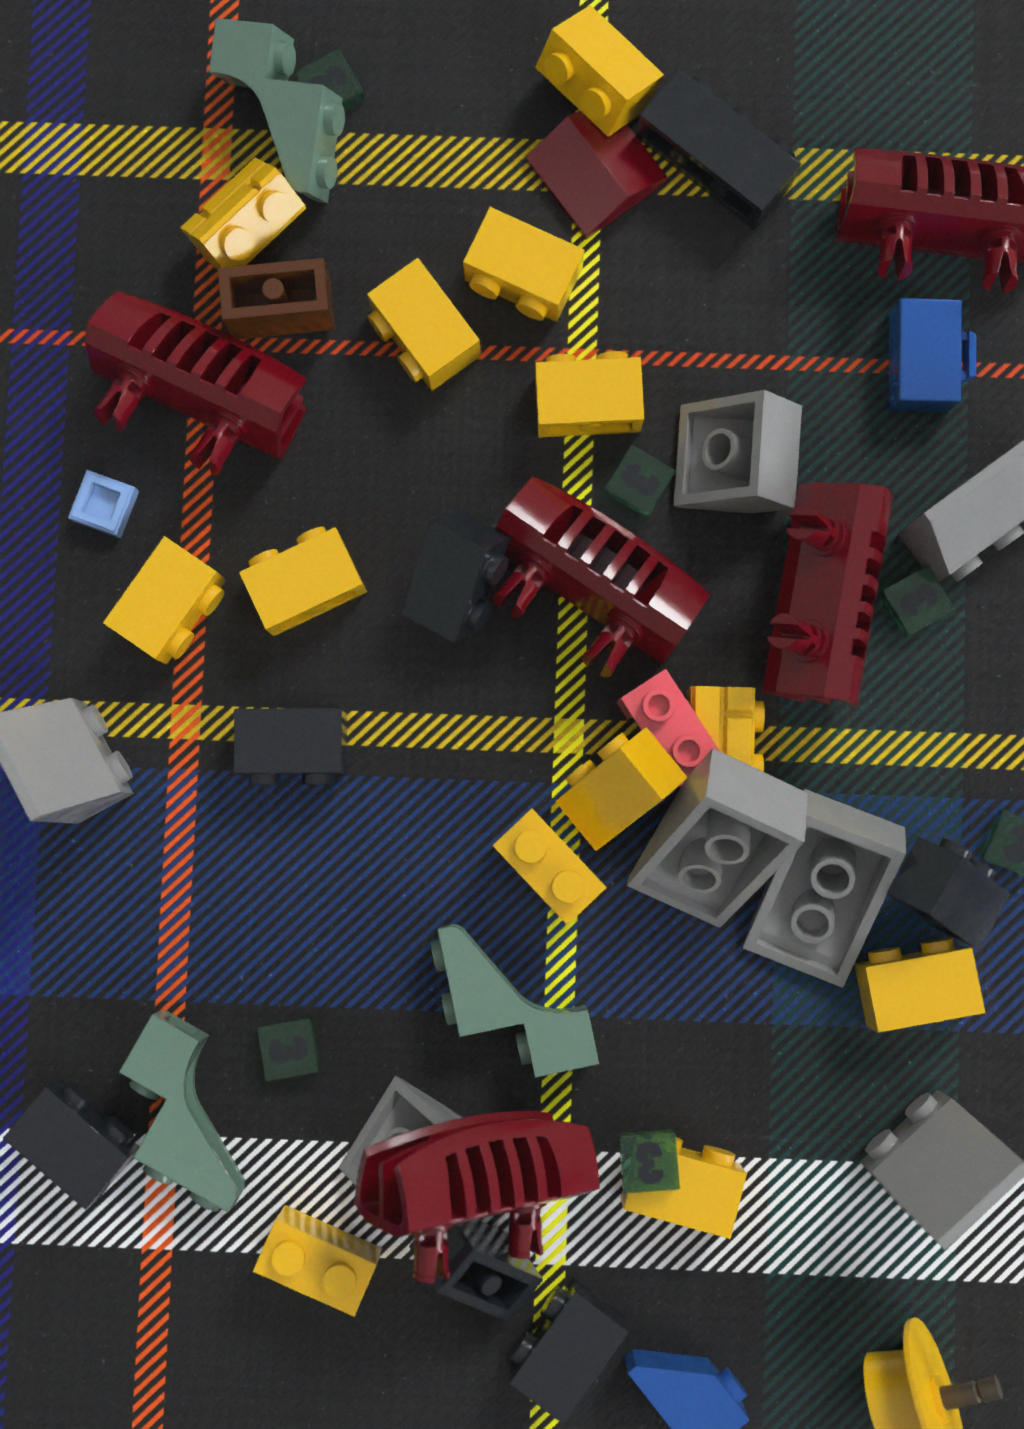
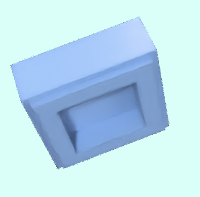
(103, 504)

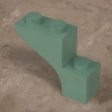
(299, 114)
(487, 1001)
(182, 1139)

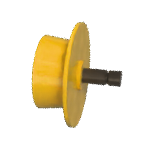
(914, 1389)

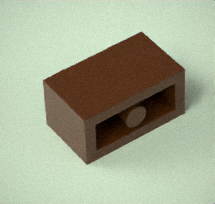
(276, 298)

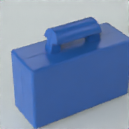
(927, 355)

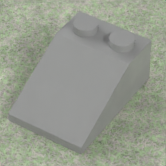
(61, 761)
(721, 839)
(828, 891)
(942, 1167)

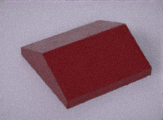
(592, 173)

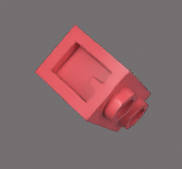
(670, 719)

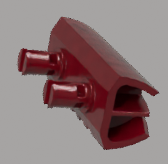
(936, 208)
(195, 372)
(598, 570)
(828, 592)
(472, 1172)

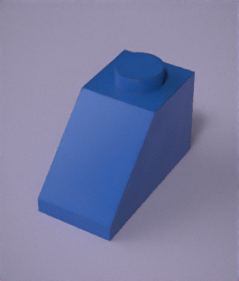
(688, 1390)

